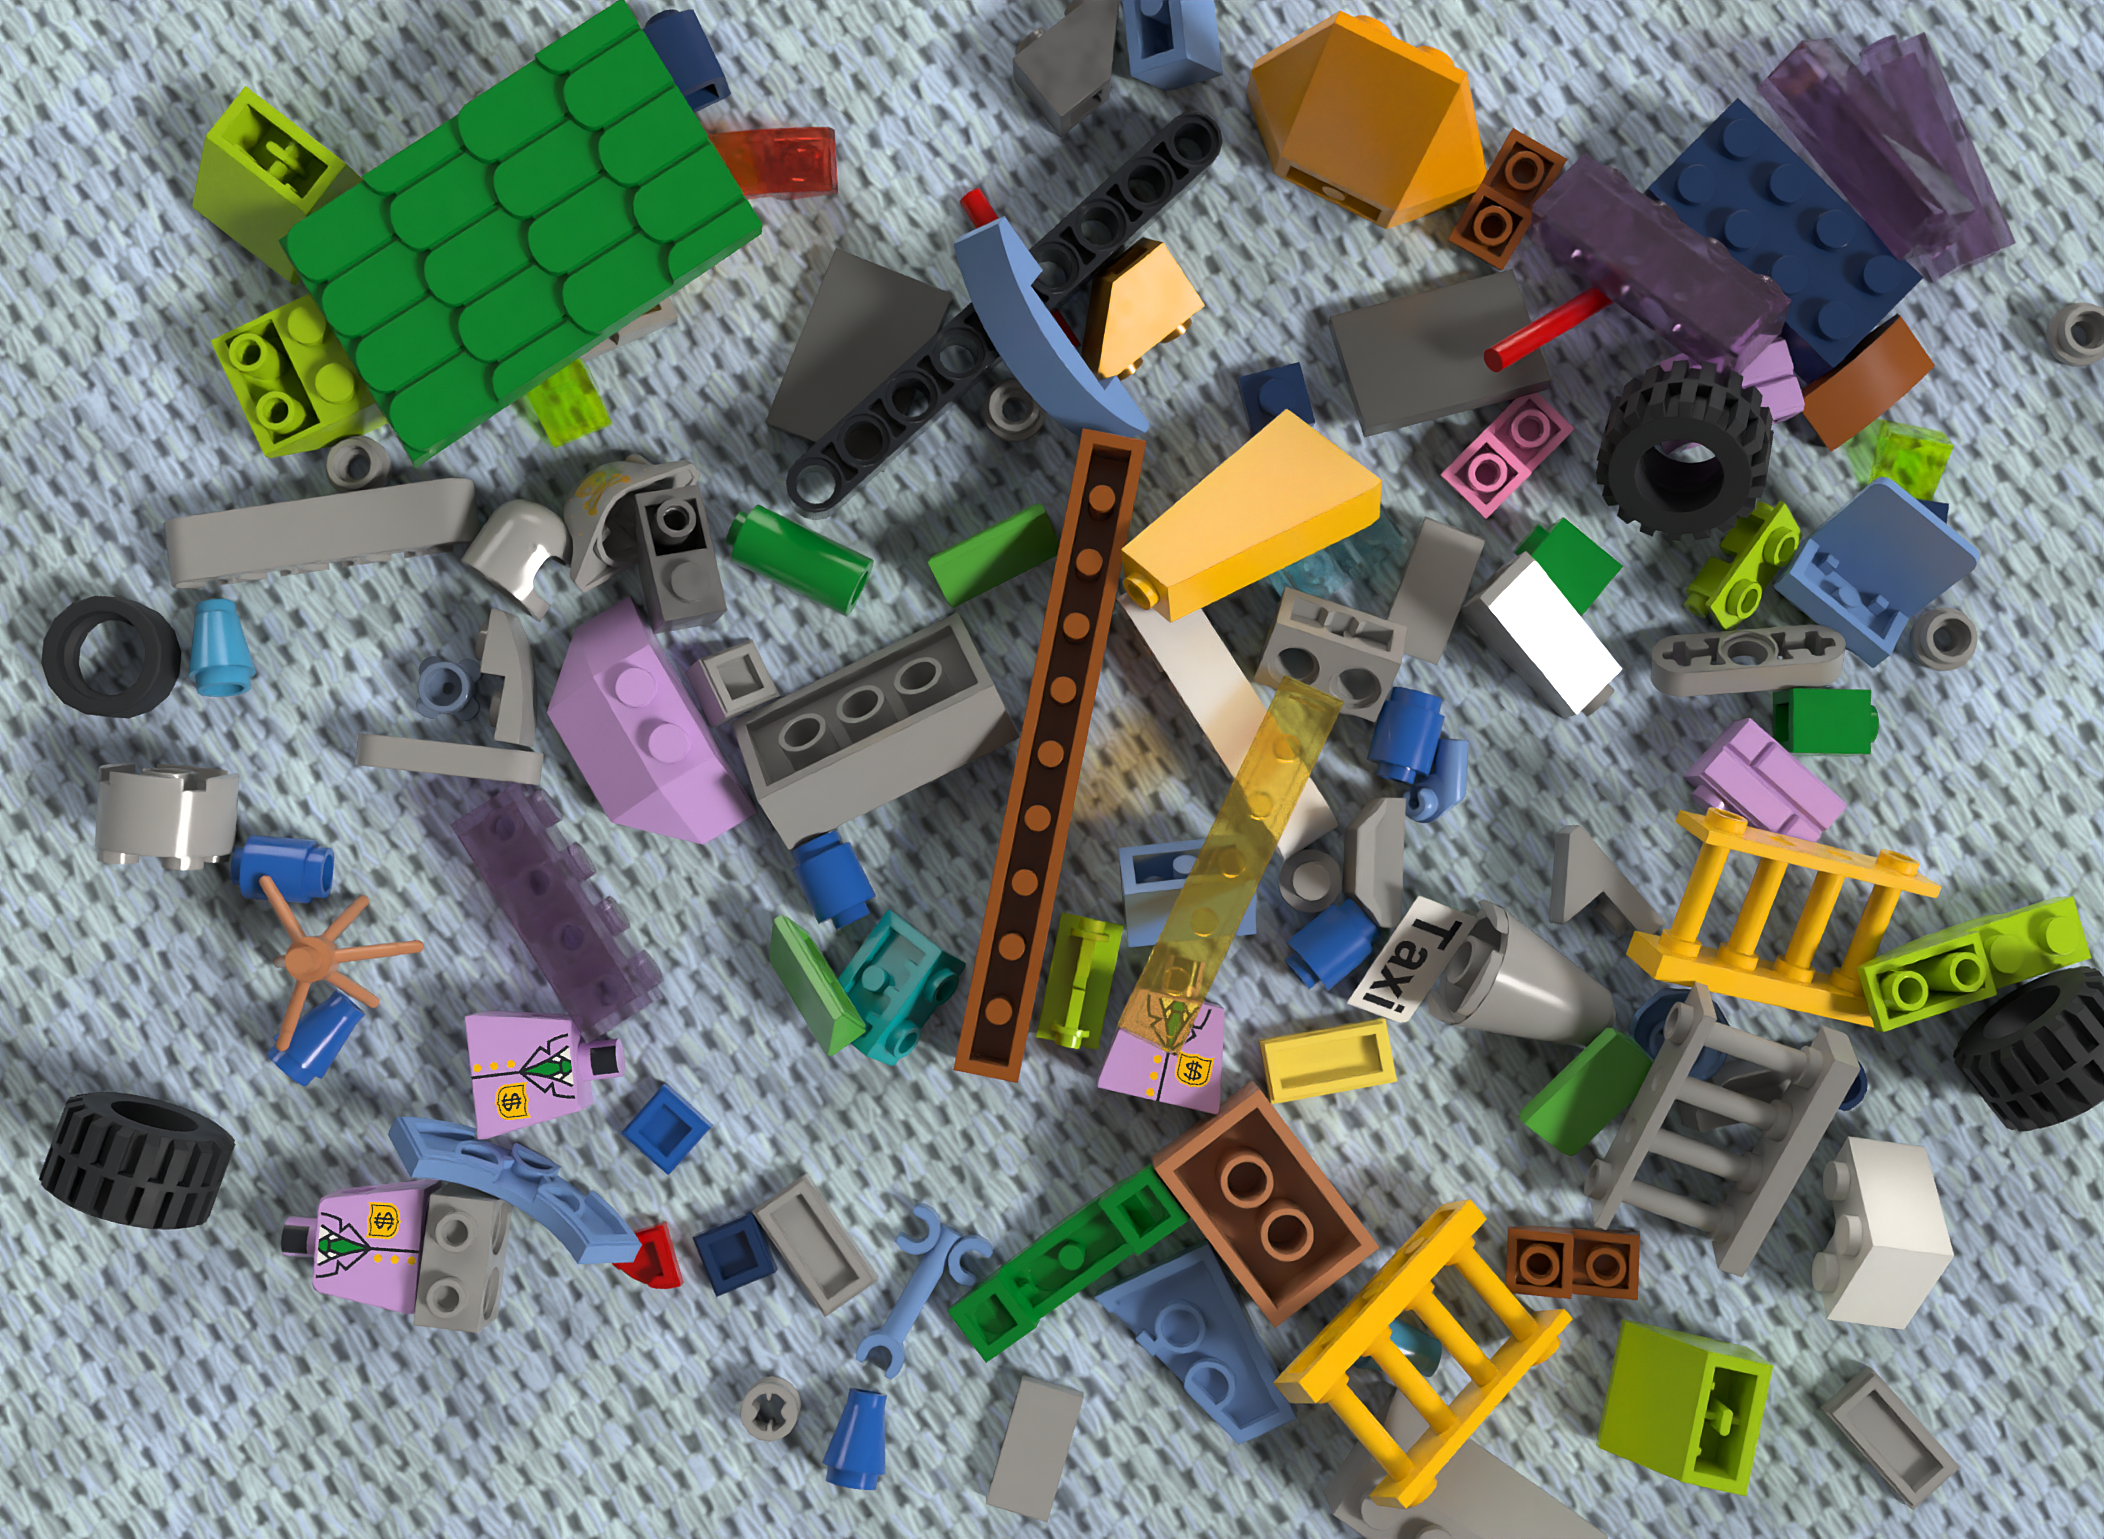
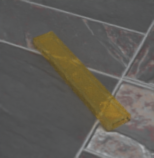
(1230, 866)

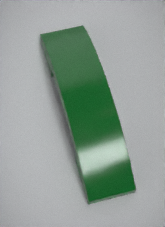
(1066, 1260)

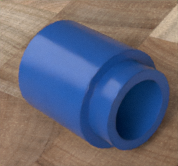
(1406, 735)
(295, 865)
(832, 880)
(1332, 945)

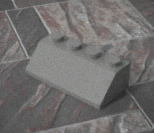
(872, 731)
(1472, 1499)

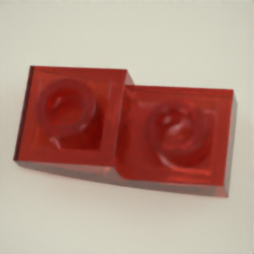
(781, 161)

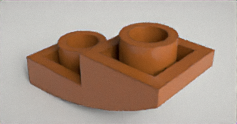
(1504, 201)
(1865, 383)
(1572, 1262)

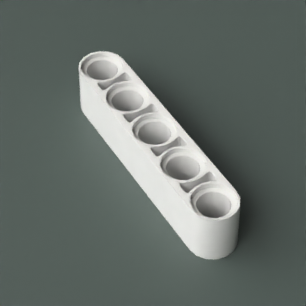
(1222, 704)

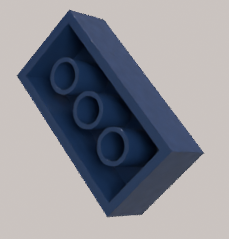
(1791, 226)

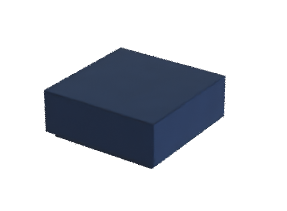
(735, 1253)

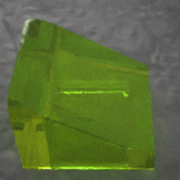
(570, 404)
(1911, 457)

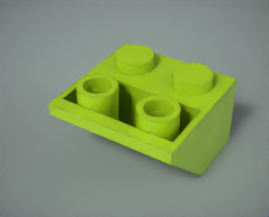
(265, 177)
(295, 381)
(1685, 1406)

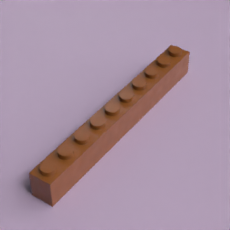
(1050, 756)

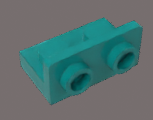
(897, 986)

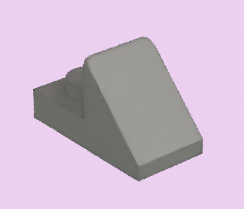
(1587, 873)

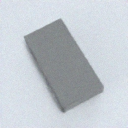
(815, 1244)
(1890, 1437)
(1034, 1448)

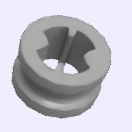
(751, 1405)

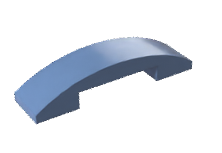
(1030, 341)

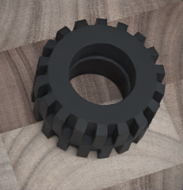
(1693, 408)
(2039, 1050)
(136, 1161)

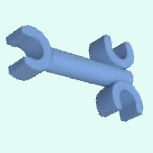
(941, 1248)

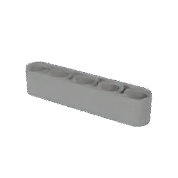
(321, 531)

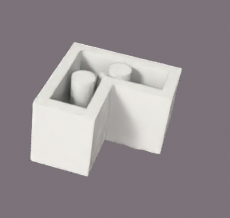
(1886, 1235)

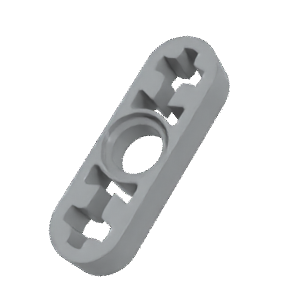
(1795, 669)
(449, 759)

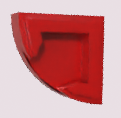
(655, 1260)

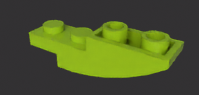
(1971, 961)

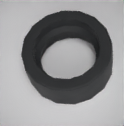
(63, 648)

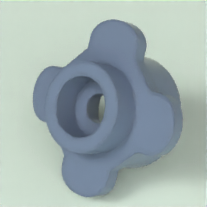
(431, 684)

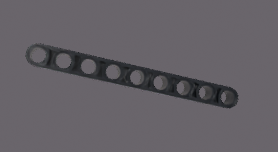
(1063, 245)

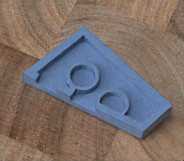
(1203, 1333)

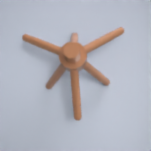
(318, 957)

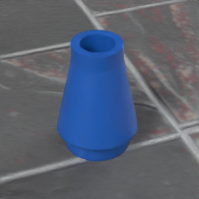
(317, 1039)
(858, 1443)

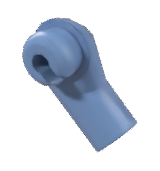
(1443, 787)

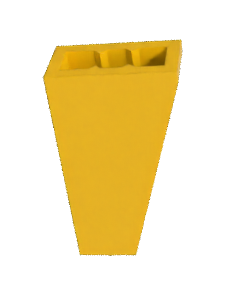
(1249, 518)

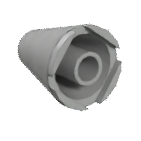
(1519, 985)

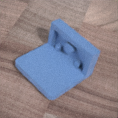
(1875, 568)

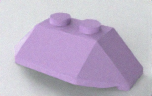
(642, 733)

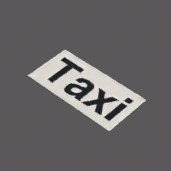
(1412, 959)

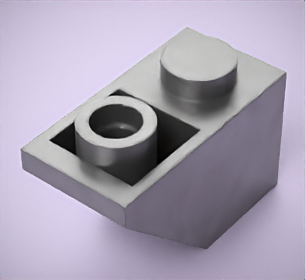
(1071, 64)
(677, 560)

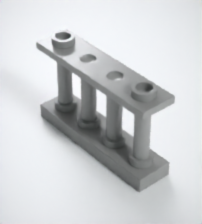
(1760, 1177)

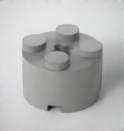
(166, 813)

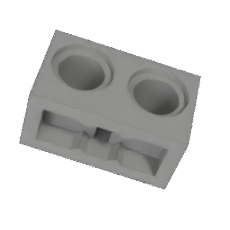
(1332, 646)
(462, 1259)

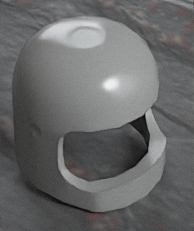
(515, 546)

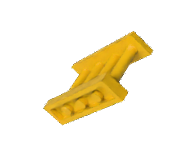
(1791, 979)
(1365, 1331)

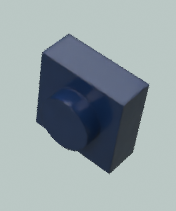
(1271, 392)

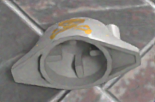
(603, 514)

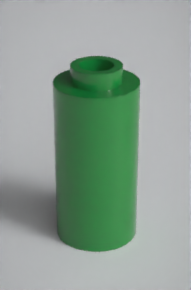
(799, 558)

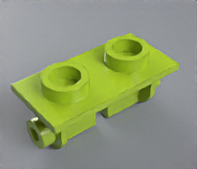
(1760, 548)
(1079, 981)

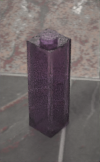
(1918, 93)
(1867, 150)

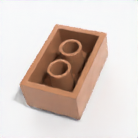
(1263, 1204)

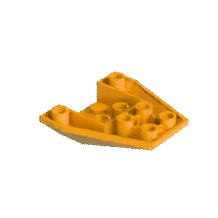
(1368, 121)

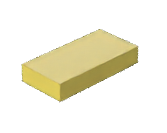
(1327, 1060)

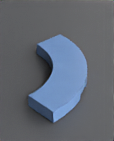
(521, 1177)

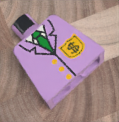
(533, 1068)
(1153, 1074)
(366, 1242)

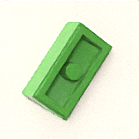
(995, 555)
(813, 986)
(1588, 1092)

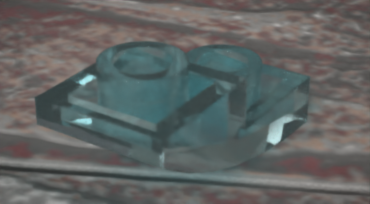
(1342, 561)

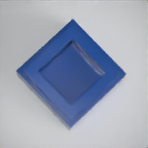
(667, 1128)

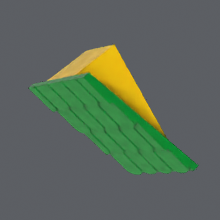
(520, 233)

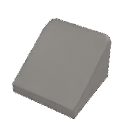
(731, 682)

